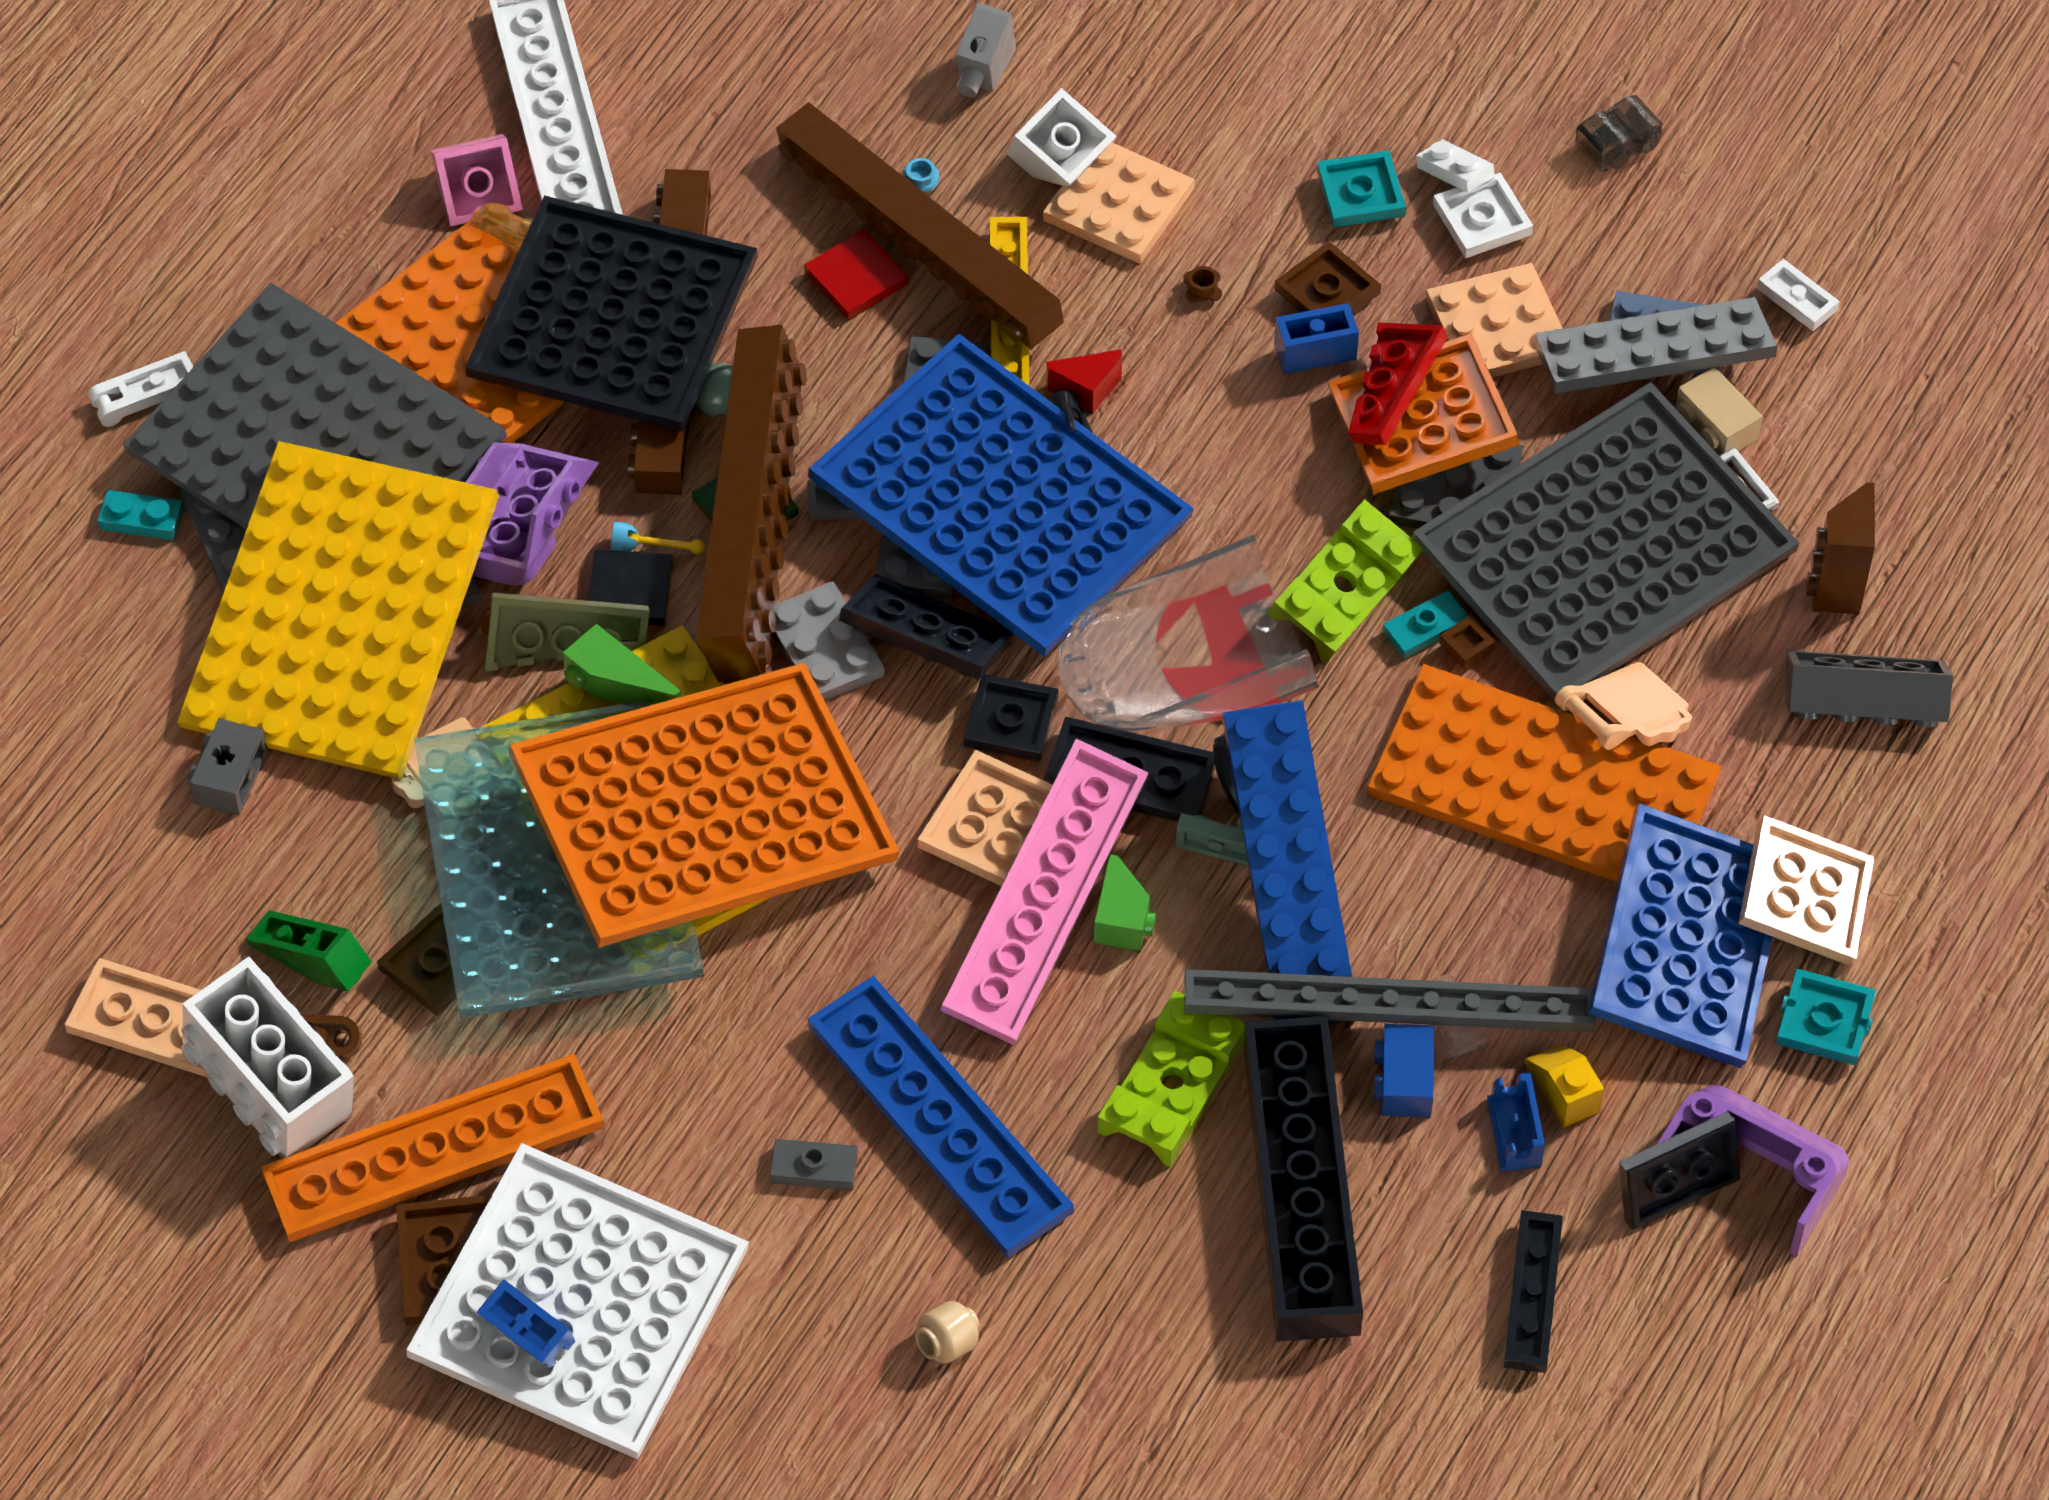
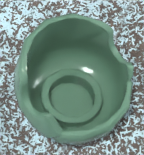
(715, 390)

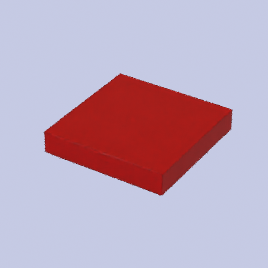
(856, 274)

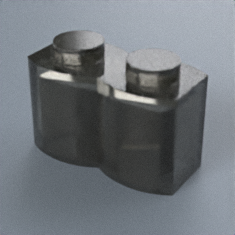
(1619, 133)

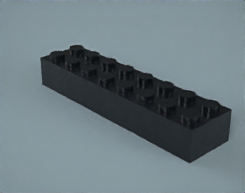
(1302, 1179)

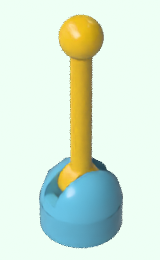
(626, 538)

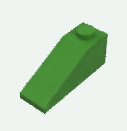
(613, 671)

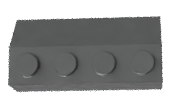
(1868, 687)

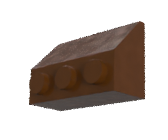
(1843, 554)

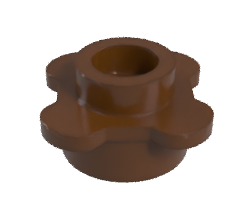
(1202, 277)

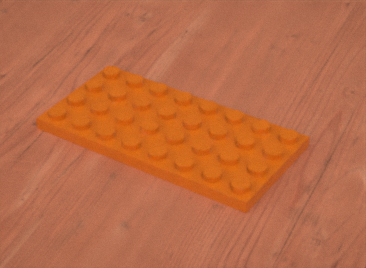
(1530, 773)

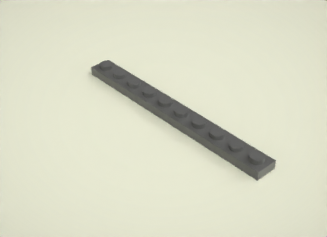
(1388, 1000)

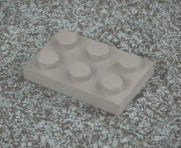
(832, 650)

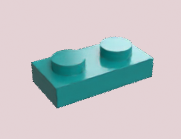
(140, 515)

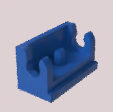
(1516, 1124)
(526, 1323)

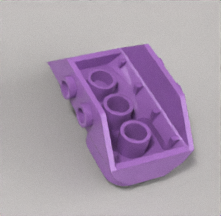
(534, 496)

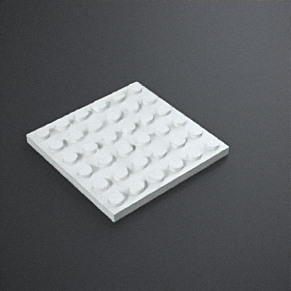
(608, 1266)

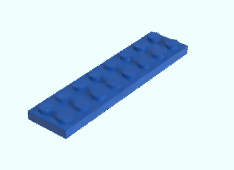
(1286, 841)
(941, 1116)

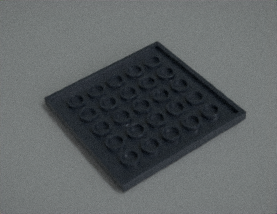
(612, 313)

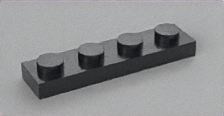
(1533, 1291)

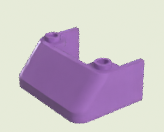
(1812, 1159)

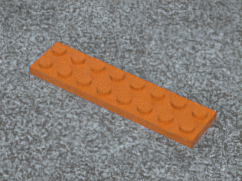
(431, 1147)

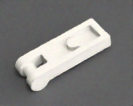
(138, 388)

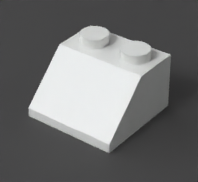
(1060, 141)

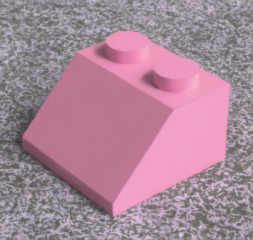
(474, 175)

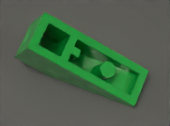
(311, 948)

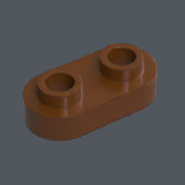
(330, 1027)

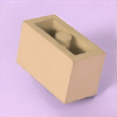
(1719, 412)

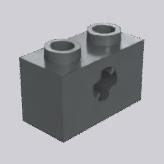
(228, 766)

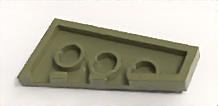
(542, 628)

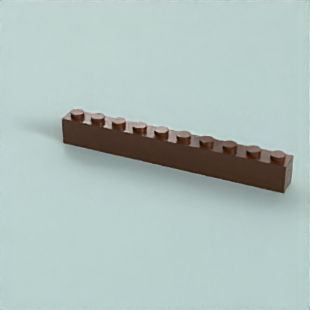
(920, 226)
(661, 450)

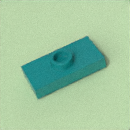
(1423, 624)

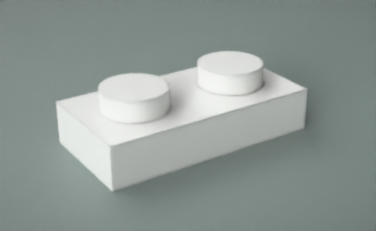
(1455, 166)
(1798, 294)

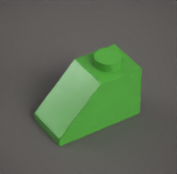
(1123, 909)

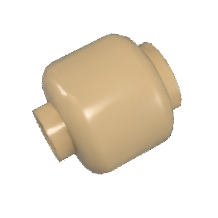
(947, 1332)

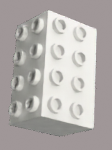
(266, 1060)

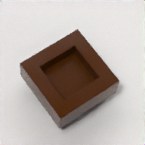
(1467, 642)

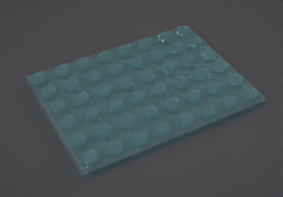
(503, 893)

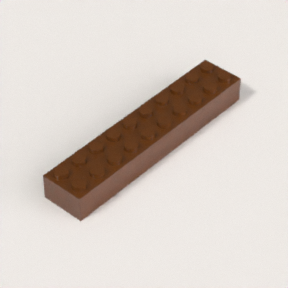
(751, 505)

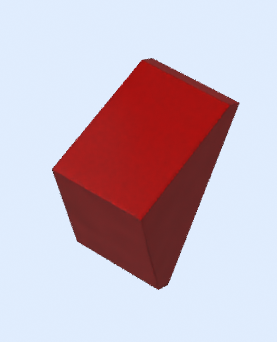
(1088, 376)

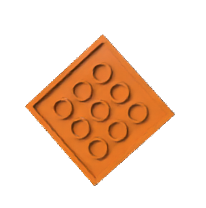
(1446, 425)

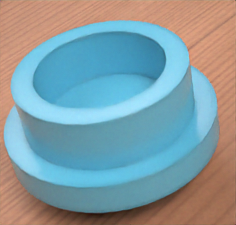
(922, 174)

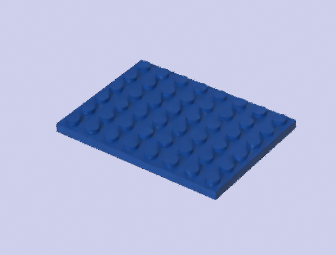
(1000, 494)

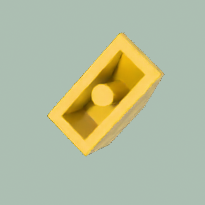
(1567, 1083)

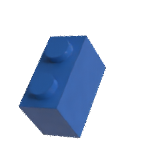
(1316, 338)
(1406, 1070)

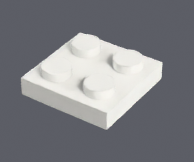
(1483, 217)

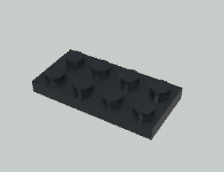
(926, 626)
(1176, 772)

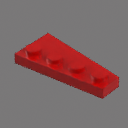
(1395, 374)

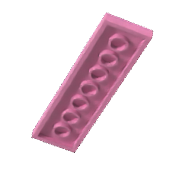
(1044, 892)

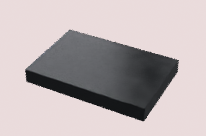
(1679, 1170)

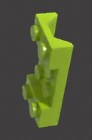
(1365, 552)
(1183, 1045)

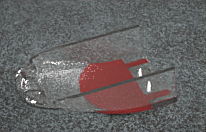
(1184, 646)

